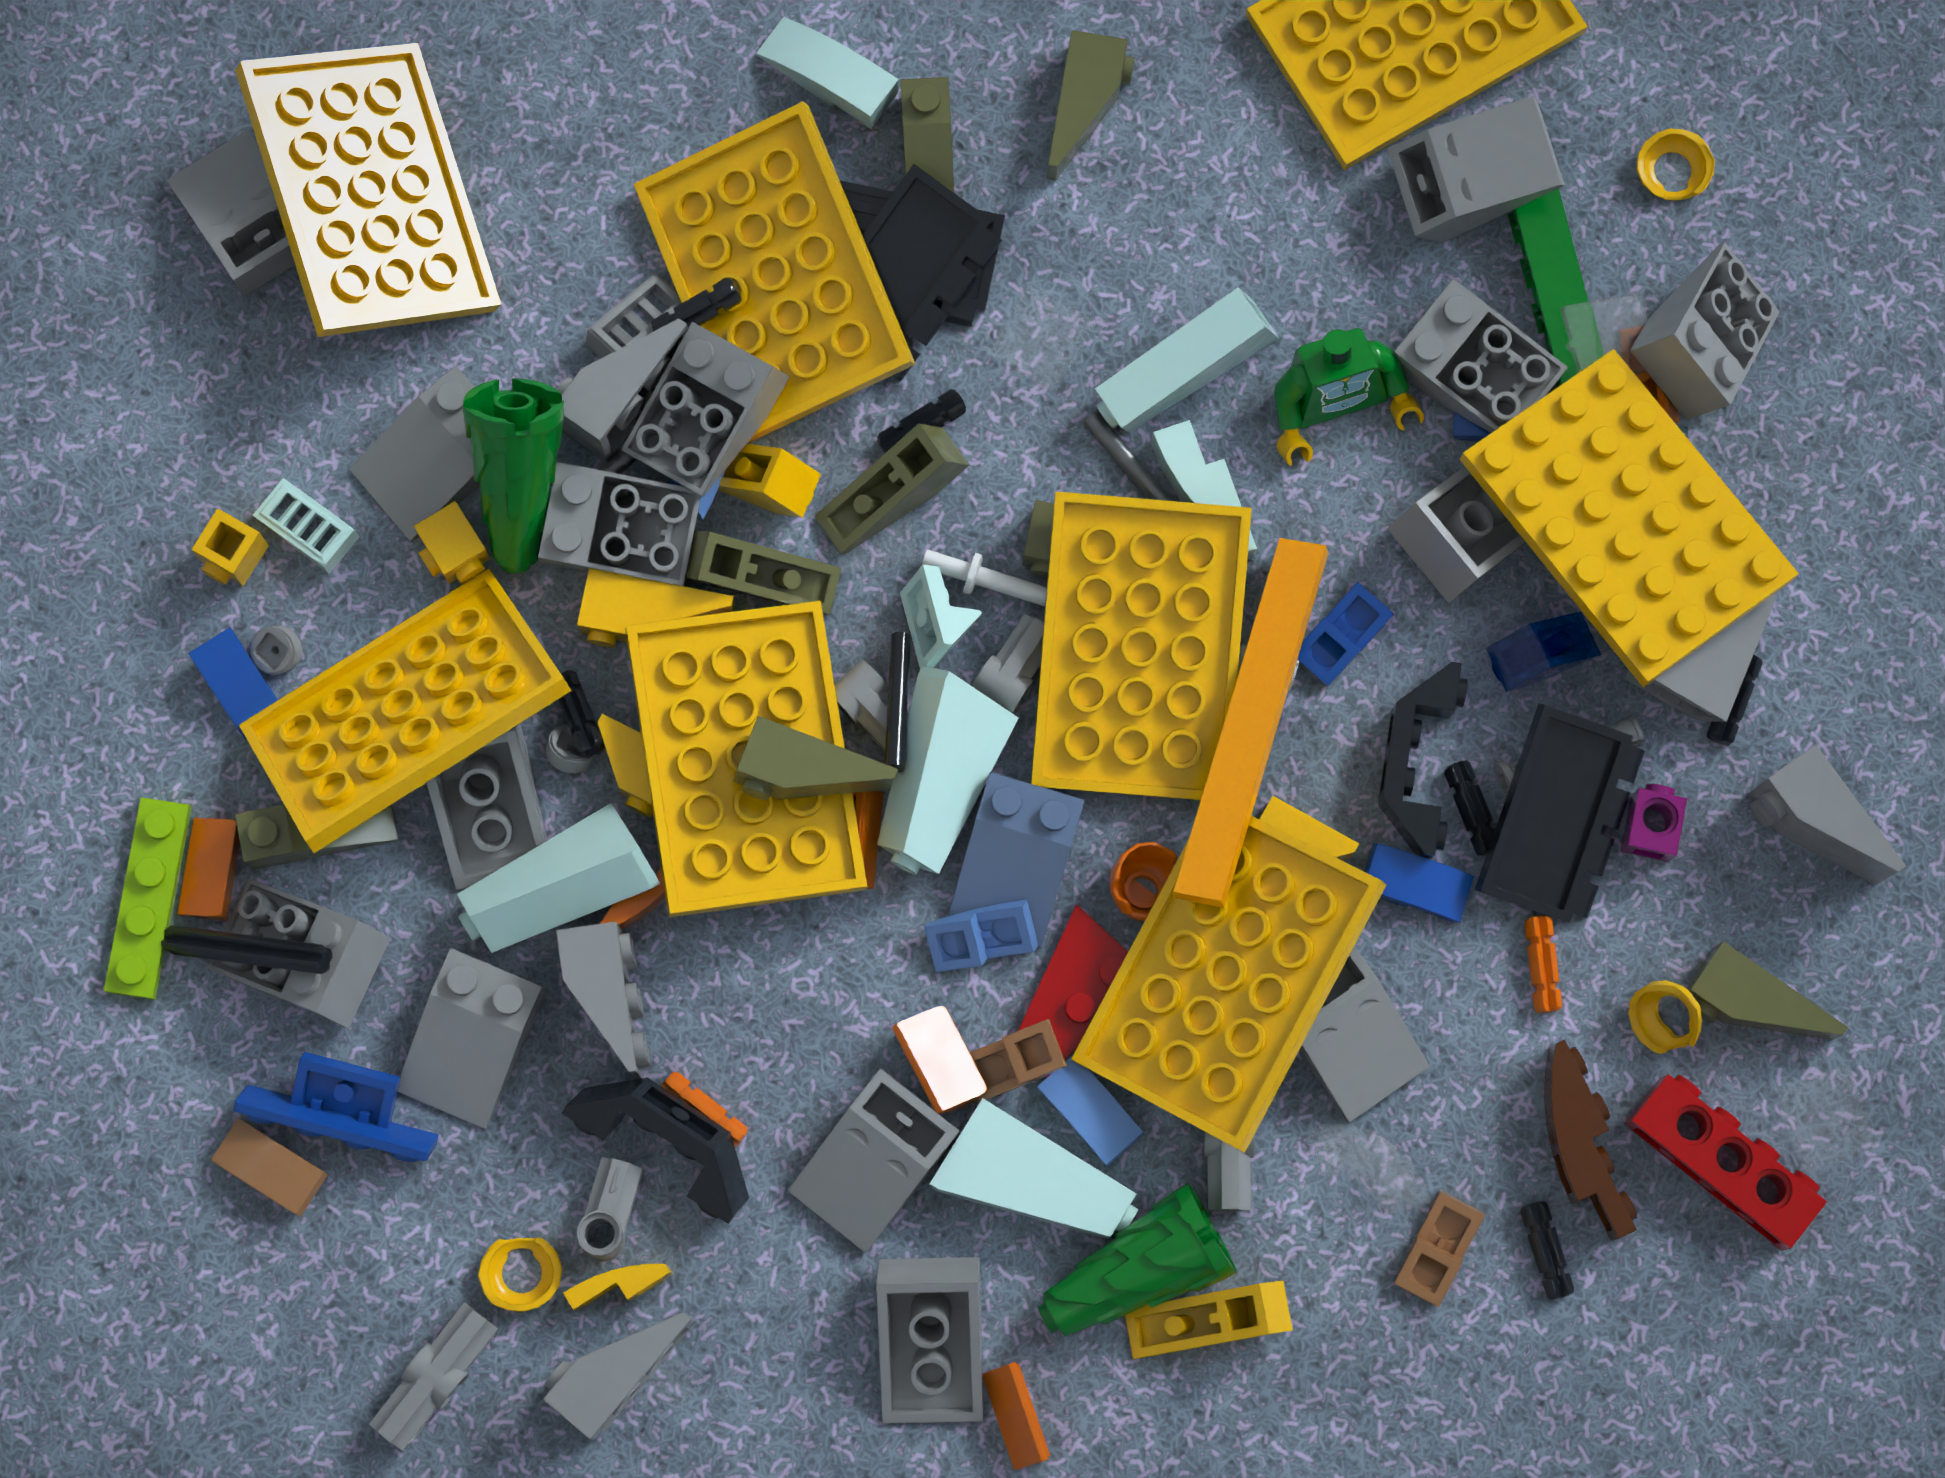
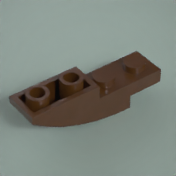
(1571, 1123)

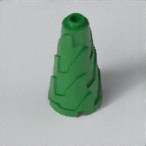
(515, 461)
(1146, 1264)

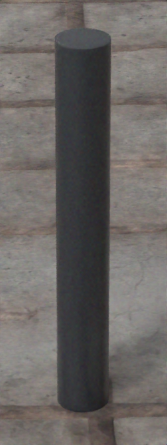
(897, 700)

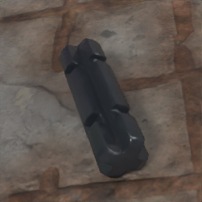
(703, 306)
(948, 406)
(580, 718)
(1725, 732)
(1471, 805)
(1547, 1250)

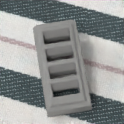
(598, 334)

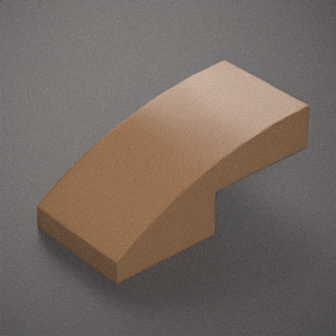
(1019, 1059)
(269, 1167)
(1439, 1248)

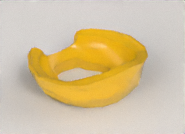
(1681, 142)
(1648, 1024)
(492, 1281)

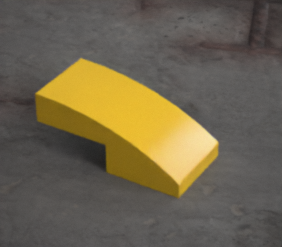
(631, 1279)

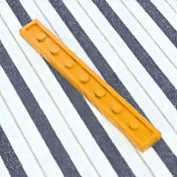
(1251, 723)

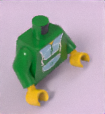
(1337, 379)

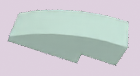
(830, 71)
(1189, 475)

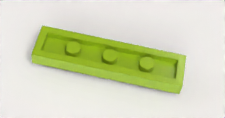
(147, 898)

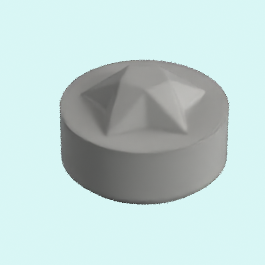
(275, 649)
(563, 753)

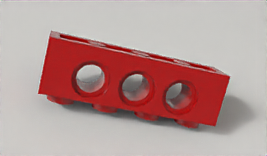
(1797, 1194)

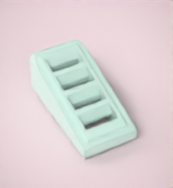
(335, 547)

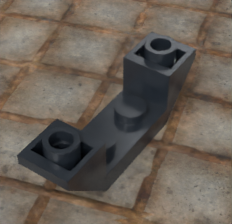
(1417, 822)
(719, 1187)

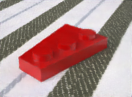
(1075, 980)

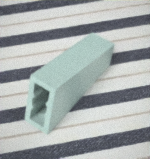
(1185, 361)
(949, 752)
(558, 882)
(1024, 1173)

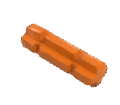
(1543, 964)
(679, 1086)

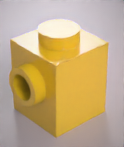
(451, 545)
(229, 549)

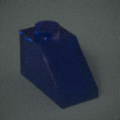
(1542, 650)

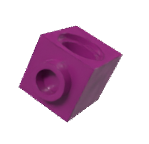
(1641, 840)

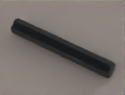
(247, 949)

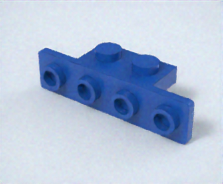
(341, 1104)

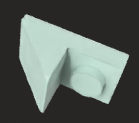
(931, 619)

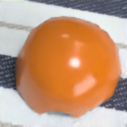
(1144, 861)

